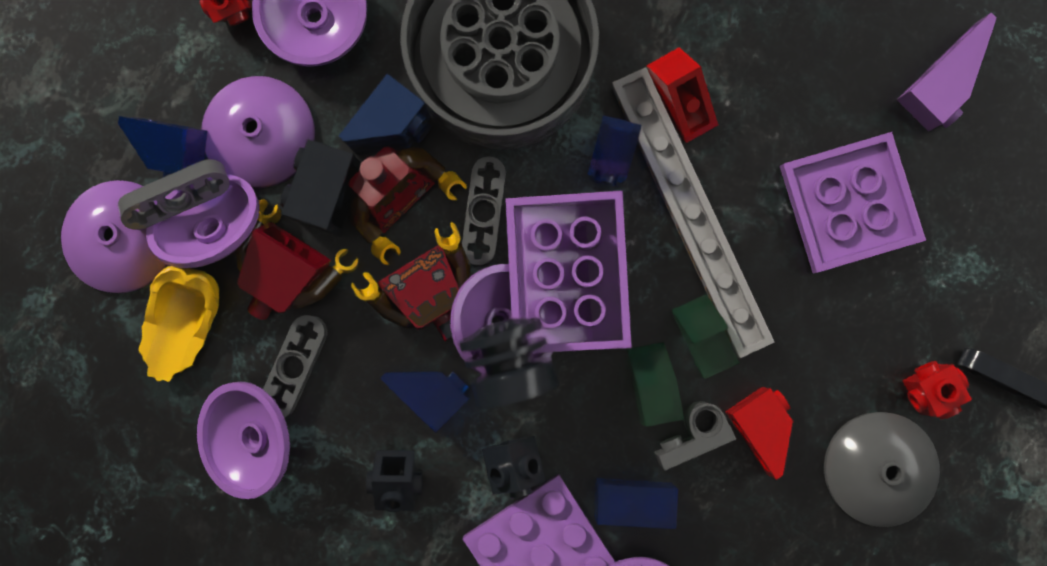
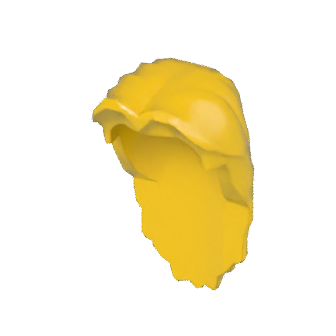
(177, 320)

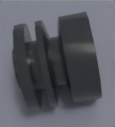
(509, 363)

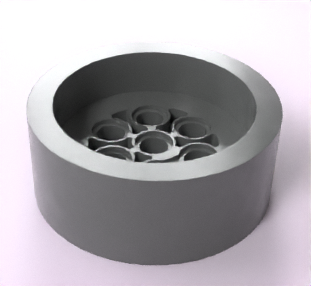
(530, 102)

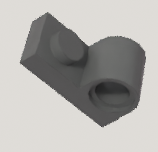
(679, 450)

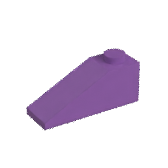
(949, 82)

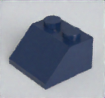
(387, 118)

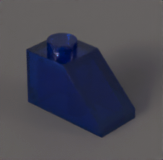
(164, 144)
(613, 150)
(429, 394)

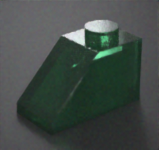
(654, 384)

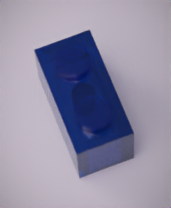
(636, 503)

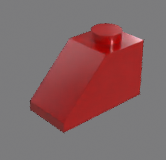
(683, 93)
(764, 427)

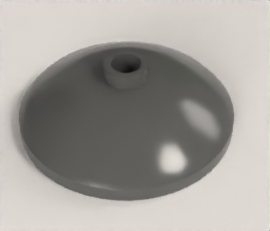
(858, 466)

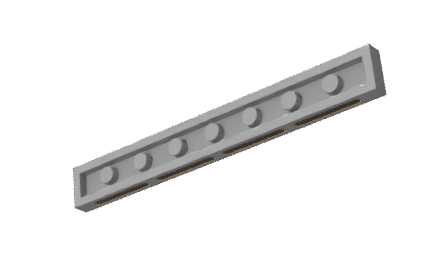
(692, 213)

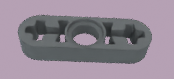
(477, 182)
(144, 197)
(315, 345)

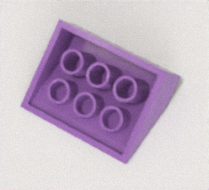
(570, 269)

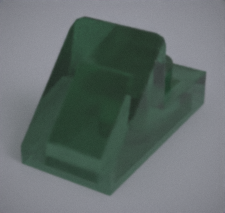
(705, 336)

